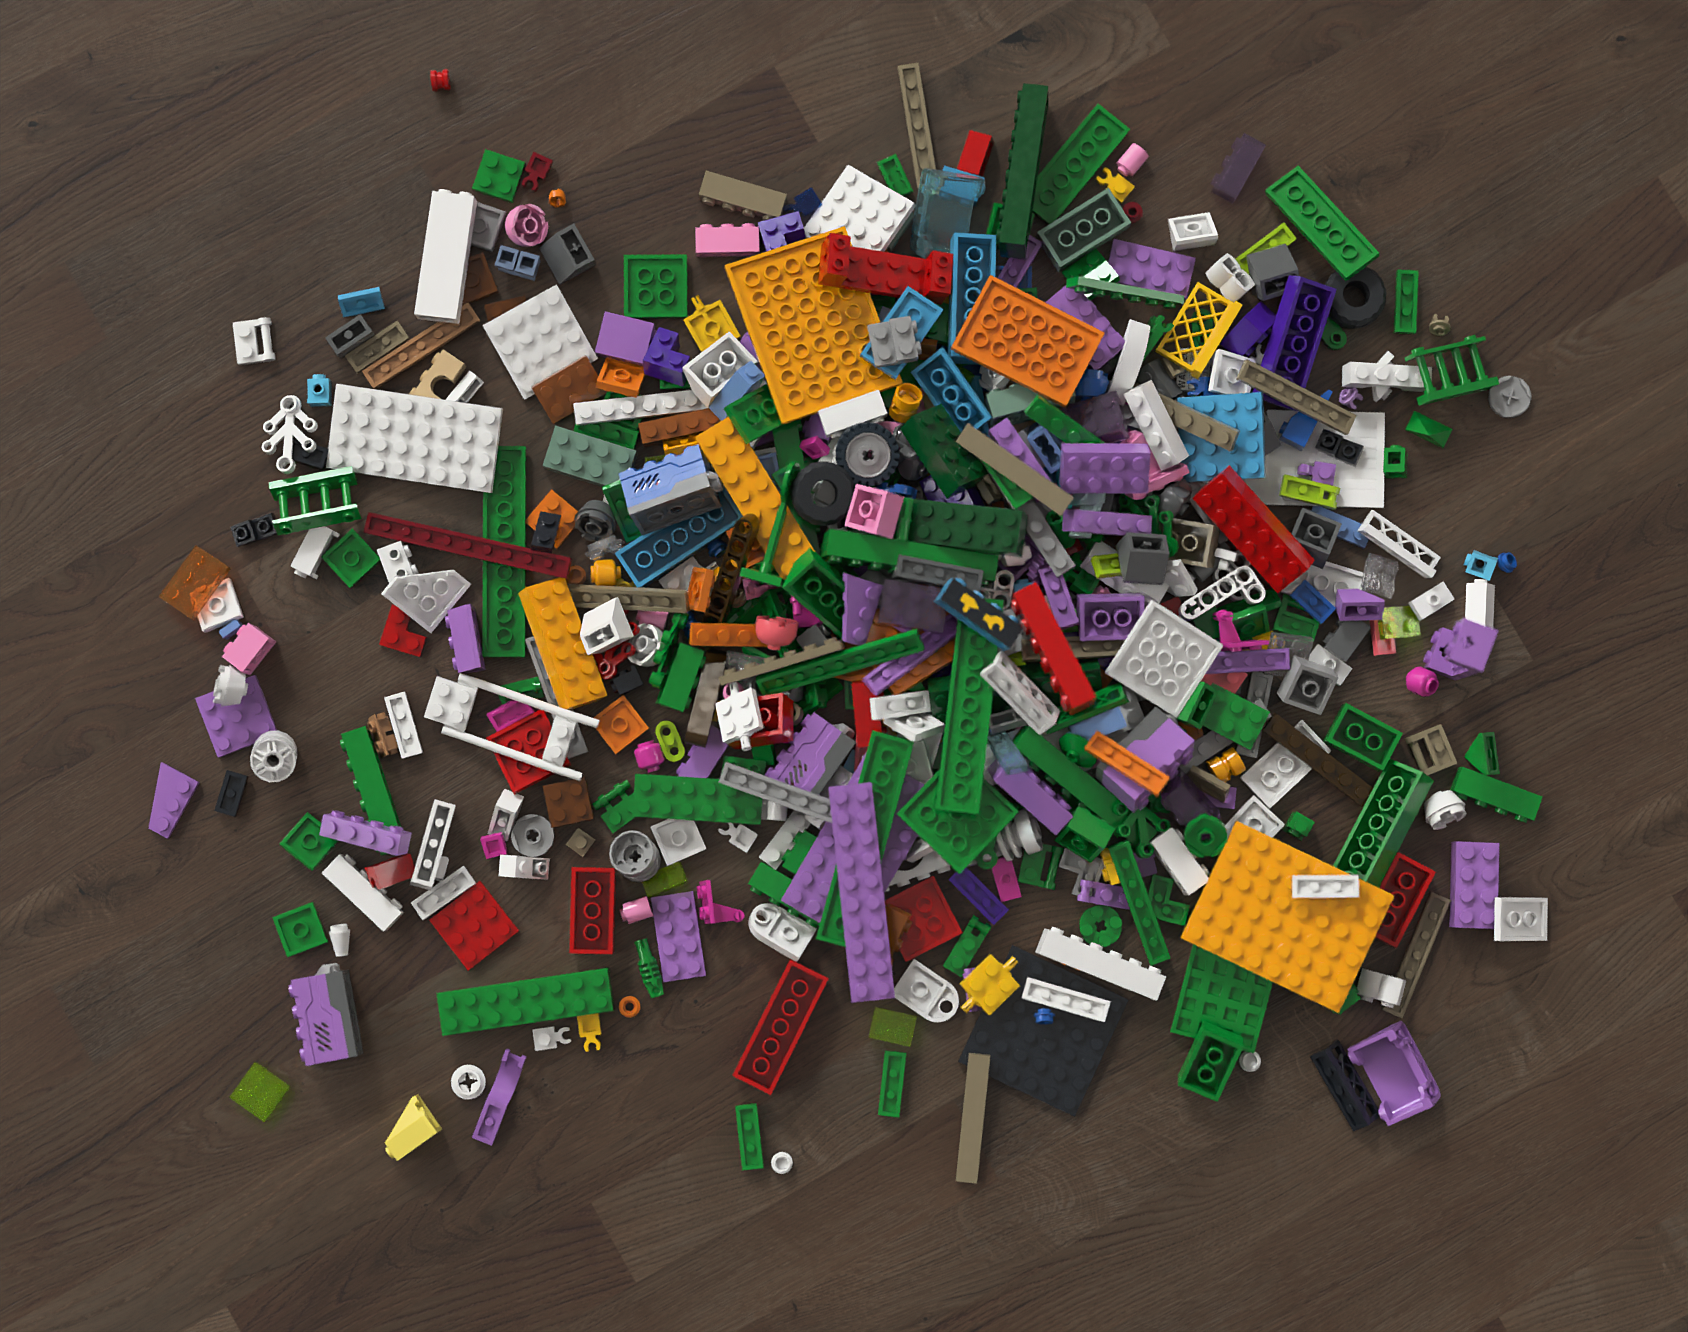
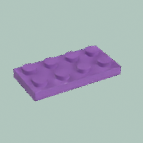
(1151, 267)
(678, 936)

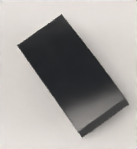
(1339, 448)
(254, 530)

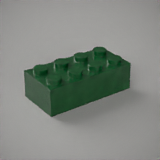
(934, 441)

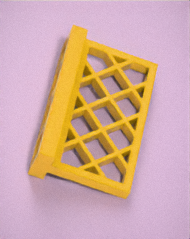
(1212, 342)

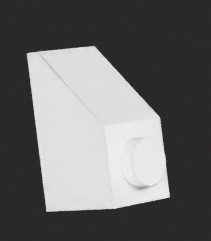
(505, 813)

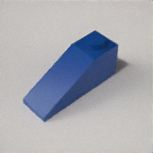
(1299, 428)

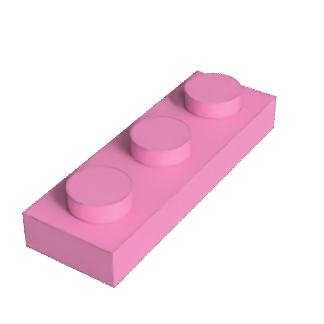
(1160, 478)

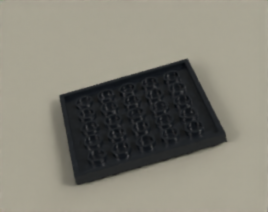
(1048, 1059)

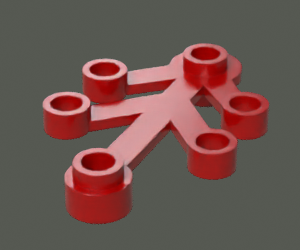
(609, 654)

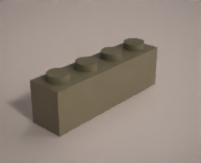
(741, 196)

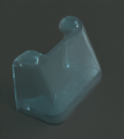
(942, 209)

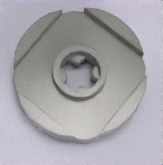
(522, 829)

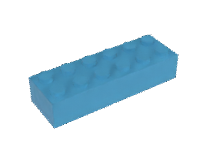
(972, 265)
(668, 547)

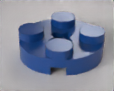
(898, 489)

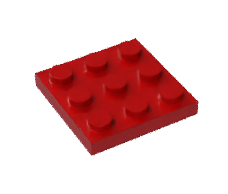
(530, 738)
(931, 918)
(474, 925)

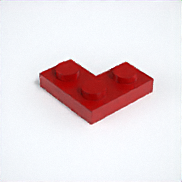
(396, 634)

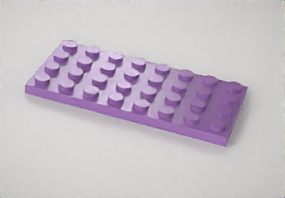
(813, 879)

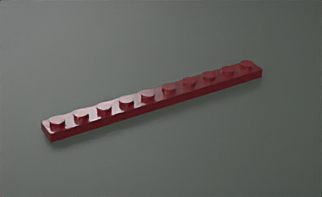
(467, 545)

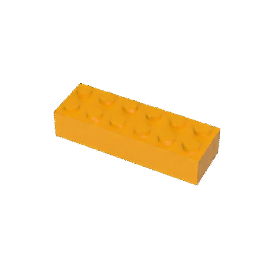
(558, 639)

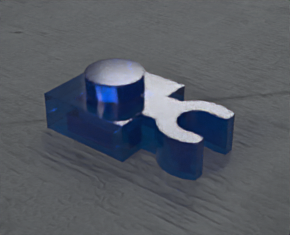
(806, 202)

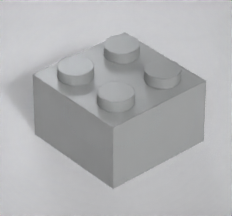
(1307, 685)

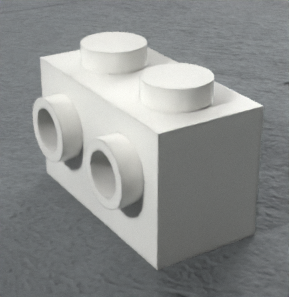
(396, 560)

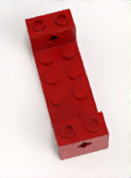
(883, 271)

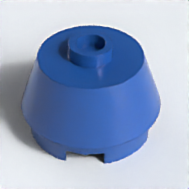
(1092, 384)

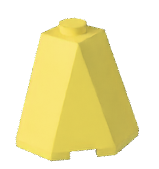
(412, 1129)

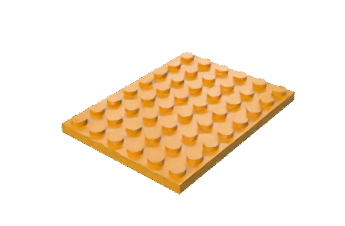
(806, 331)
(1292, 941)

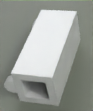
(310, 552)
(1480, 602)

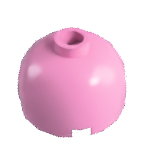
(526, 225)

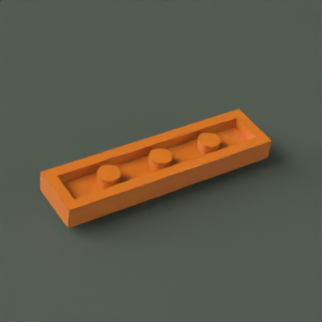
(724, 635)
(1127, 763)

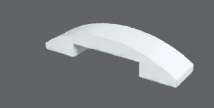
(1130, 359)

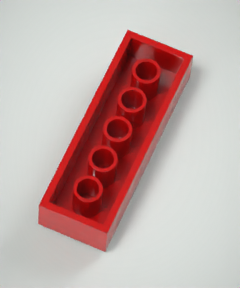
(1253, 529)
(1053, 649)
(780, 1027)

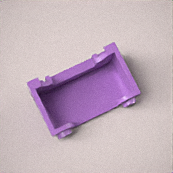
(1396, 1072)

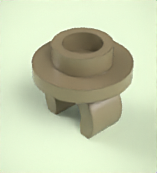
(1439, 327)

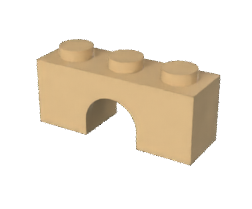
(444, 367)

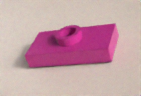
(508, 714)
(1006, 880)

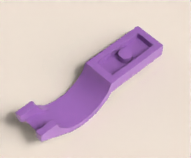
(499, 1097)

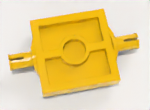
(709, 323)
(989, 984)

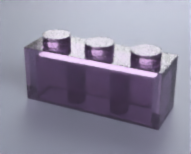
(1237, 167)

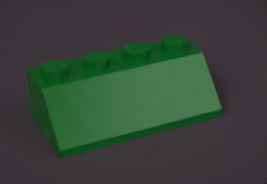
(818, 589)

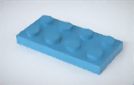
(921, 310)

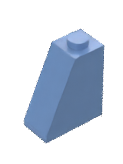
(740, 384)
(1046, 446)
(1104, 723)

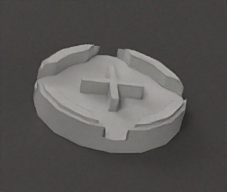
(1510, 397)

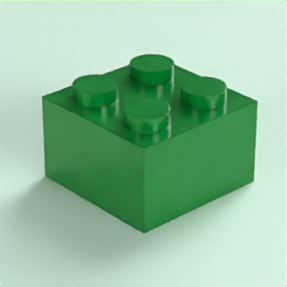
(1085, 834)

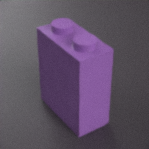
(624, 338)

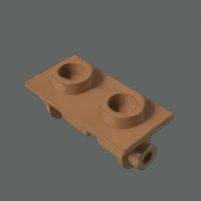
(378, 727)

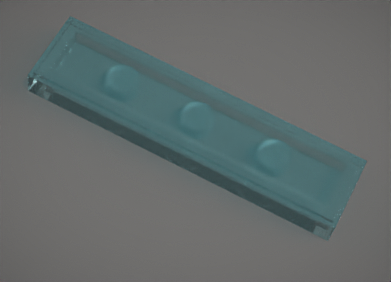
(1006, 753)

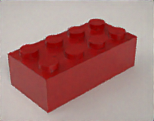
(1408, 884)
(592, 910)

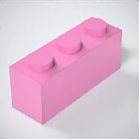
(727, 240)

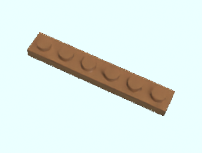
(418, 348)

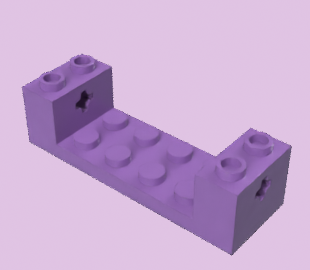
(1465, 649)

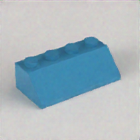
(948, 387)

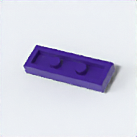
(978, 895)

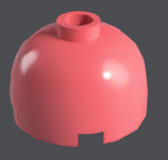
(776, 631)

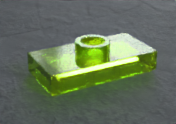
(665, 879)

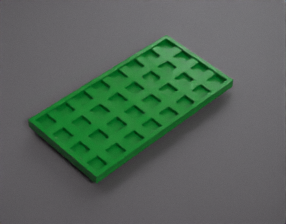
(1221, 995)

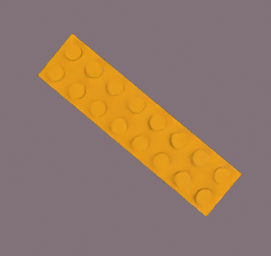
(753, 491)

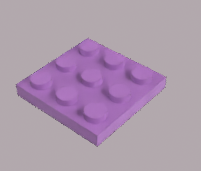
(239, 724)

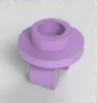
(1348, 395)

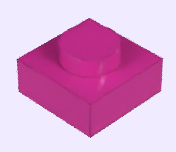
(815, 447)
(494, 845)

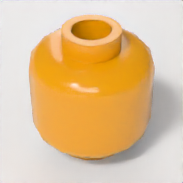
(605, 572)

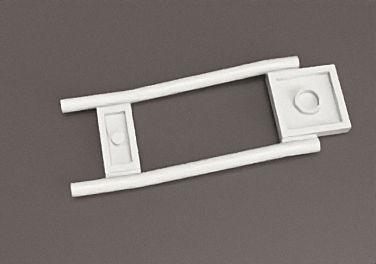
(453, 703)

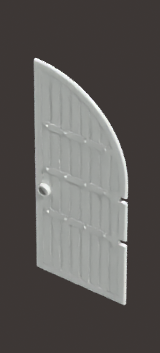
(1359, 485)

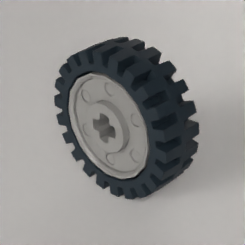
(883, 450)

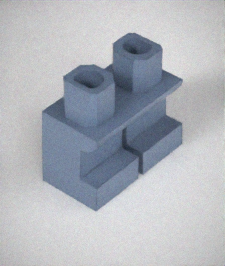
(517, 262)

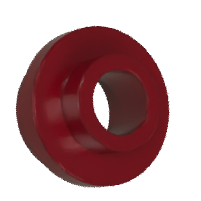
(1139, 212)

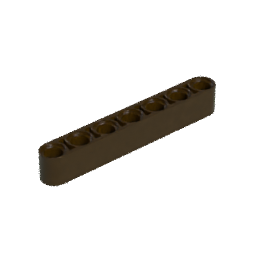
(730, 572)

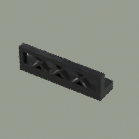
(1343, 1088)

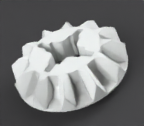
(460, 1075)

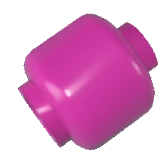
(1422, 682)
(649, 756)

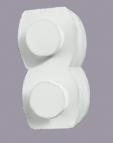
(1230, 278)
(1380, 987)

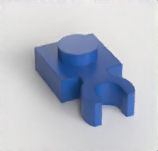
(1201, 387)

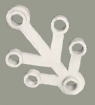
(287, 432)

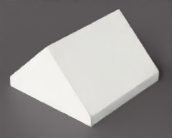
(1192, 231)

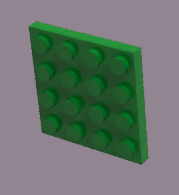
(953, 834)

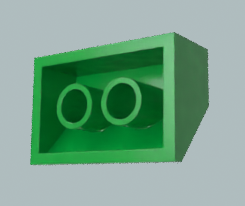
(681, 677)

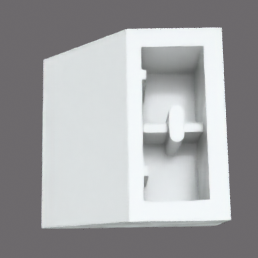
(605, 627)

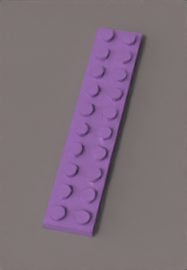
(861, 892)

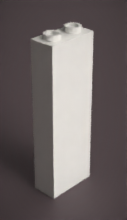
(445, 256)

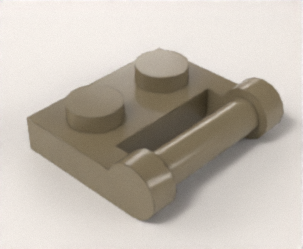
(1437, 747)

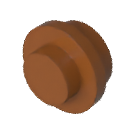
(576, 575)

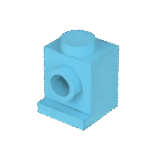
(321, 398)
(1483, 572)

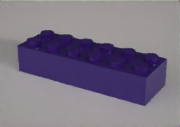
(1297, 331)

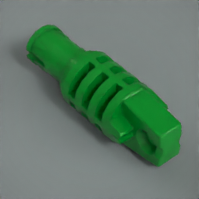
(649, 969)

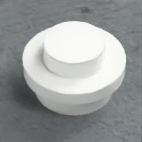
(1249, 1061)
(782, 1162)

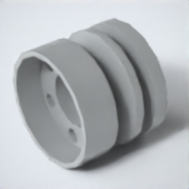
(627, 848)

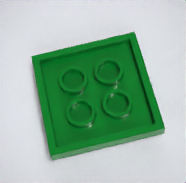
(655, 286)

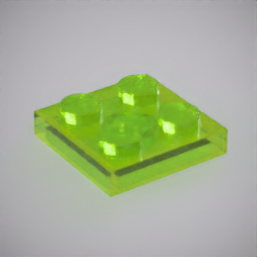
(259, 1091)

